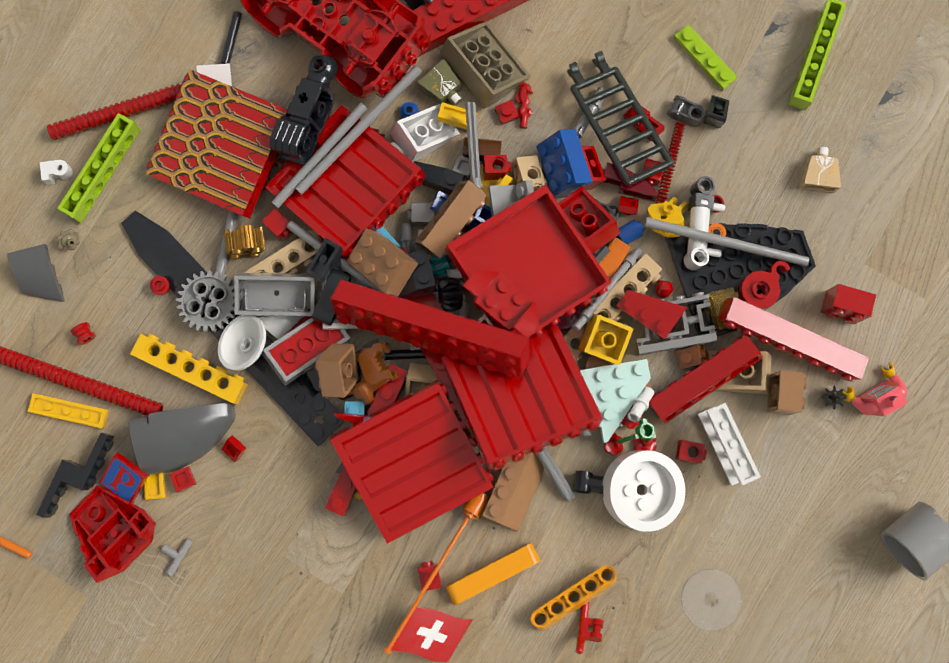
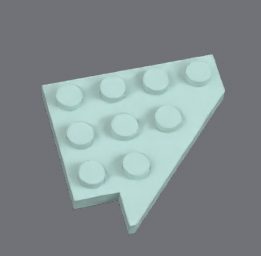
(615, 390)

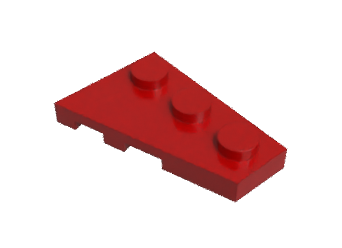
(652, 312)

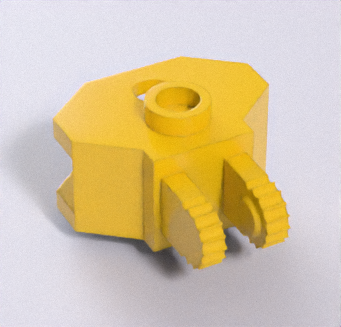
(669, 213)

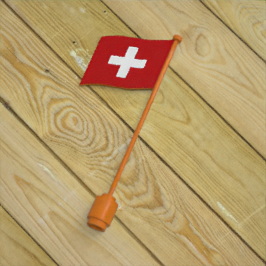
(430, 631)

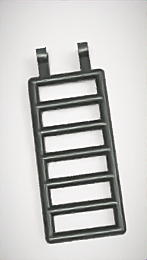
(620, 166)

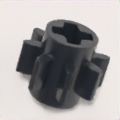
(838, 393)

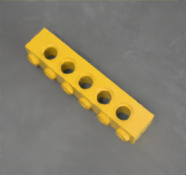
(144, 349)

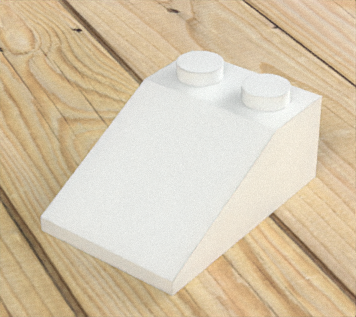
(422, 133)

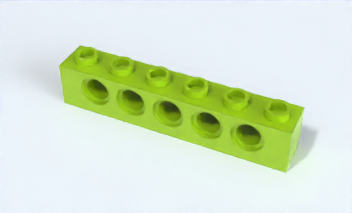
(817, 54)
(99, 168)

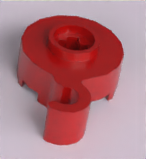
(767, 282)

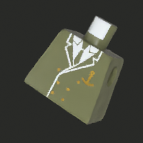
(441, 84)

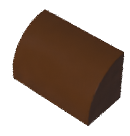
(486, 147)

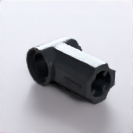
(588, 483)

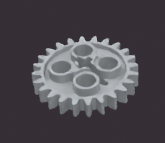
(191, 297)

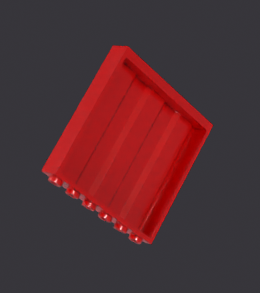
(357, 188)
(526, 413)
(412, 461)

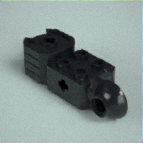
(298, 135)

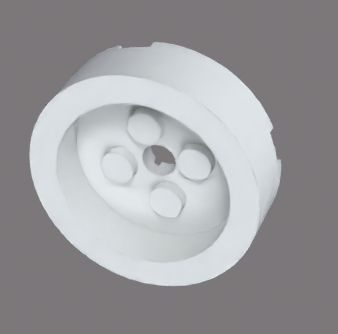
(662, 494)

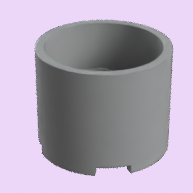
(919, 540)

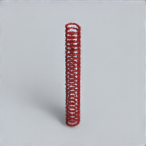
(679, 137)

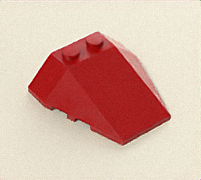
(110, 532)

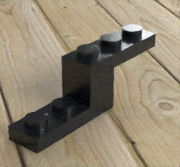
(75, 475)

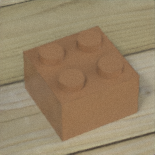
(337, 370)
(786, 392)

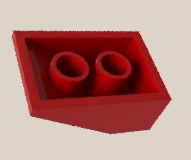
(589, 219)

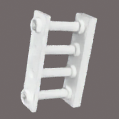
(728, 445)

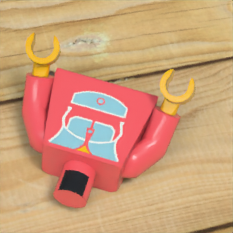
(882, 398)

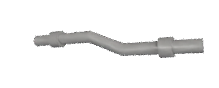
(587, 314)

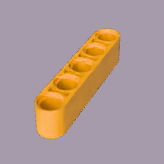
(492, 573)
(580, 589)

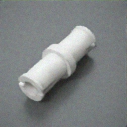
(640, 404)

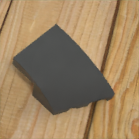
(35, 273)

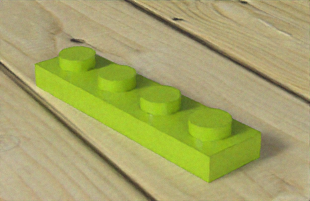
(705, 57)

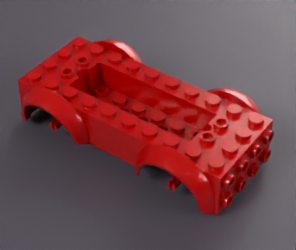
(369, 51)

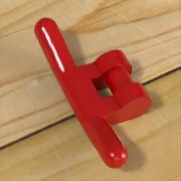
(583, 633)

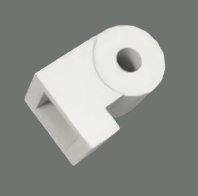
(55, 170)

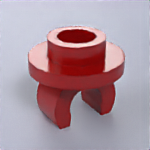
(159, 285)

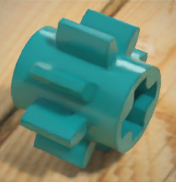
(439, 266)

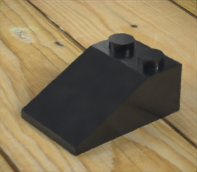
(422, 278)

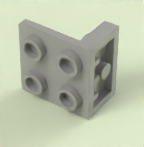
(506, 195)

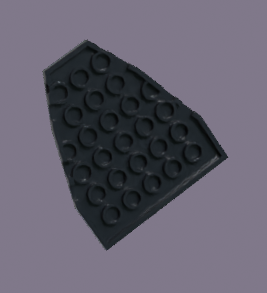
(735, 264)

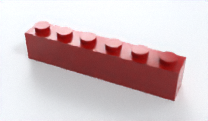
(705, 379)

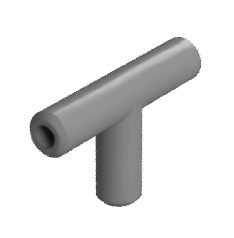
(176, 555)

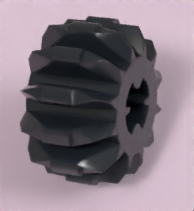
(450, 295)

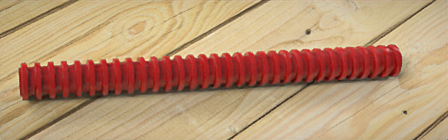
(109, 113)
(78, 382)

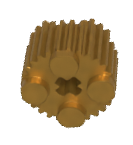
(244, 242)

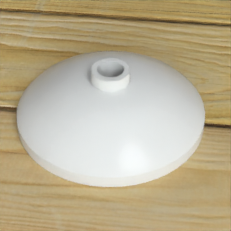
(242, 342)

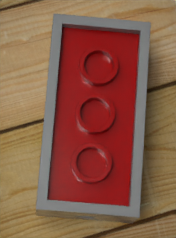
(301, 348)

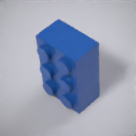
(564, 163)

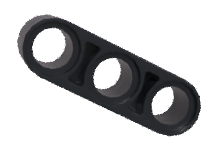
(324, 309)

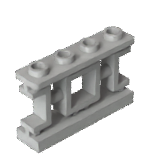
(676, 337)

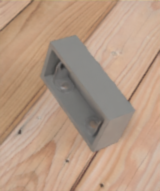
(256, 294)

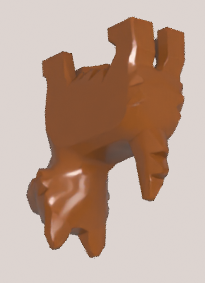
(374, 372)

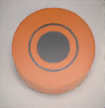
(717, 229)

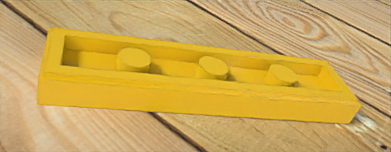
(68, 411)

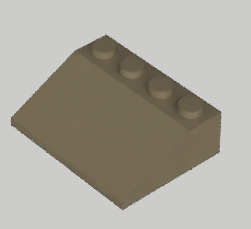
(484, 63)

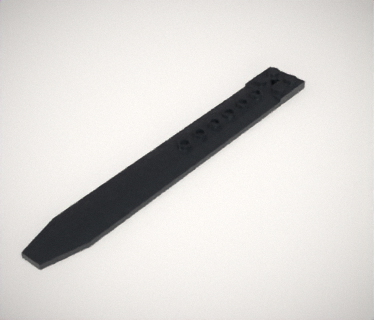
(175, 263)

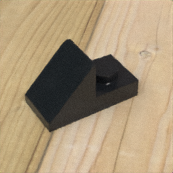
(717, 112)
(324, 260)

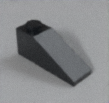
(440, 177)

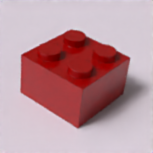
(848, 304)

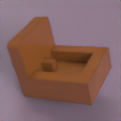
(691, 356)

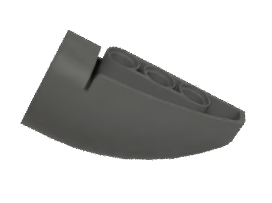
(178, 436)

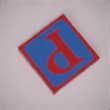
(123, 478)

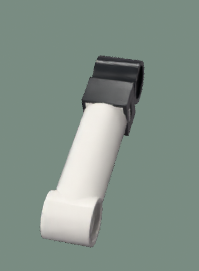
(700, 206)

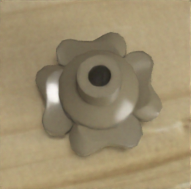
(68, 240)

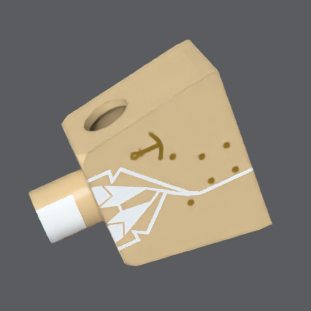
(821, 172)

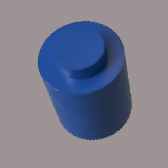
(630, 231)

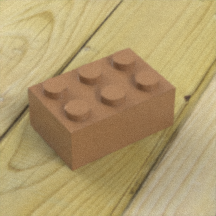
(382, 262)

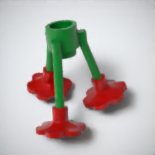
(643, 438)

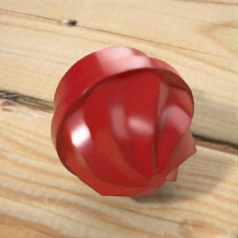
(664, 288)

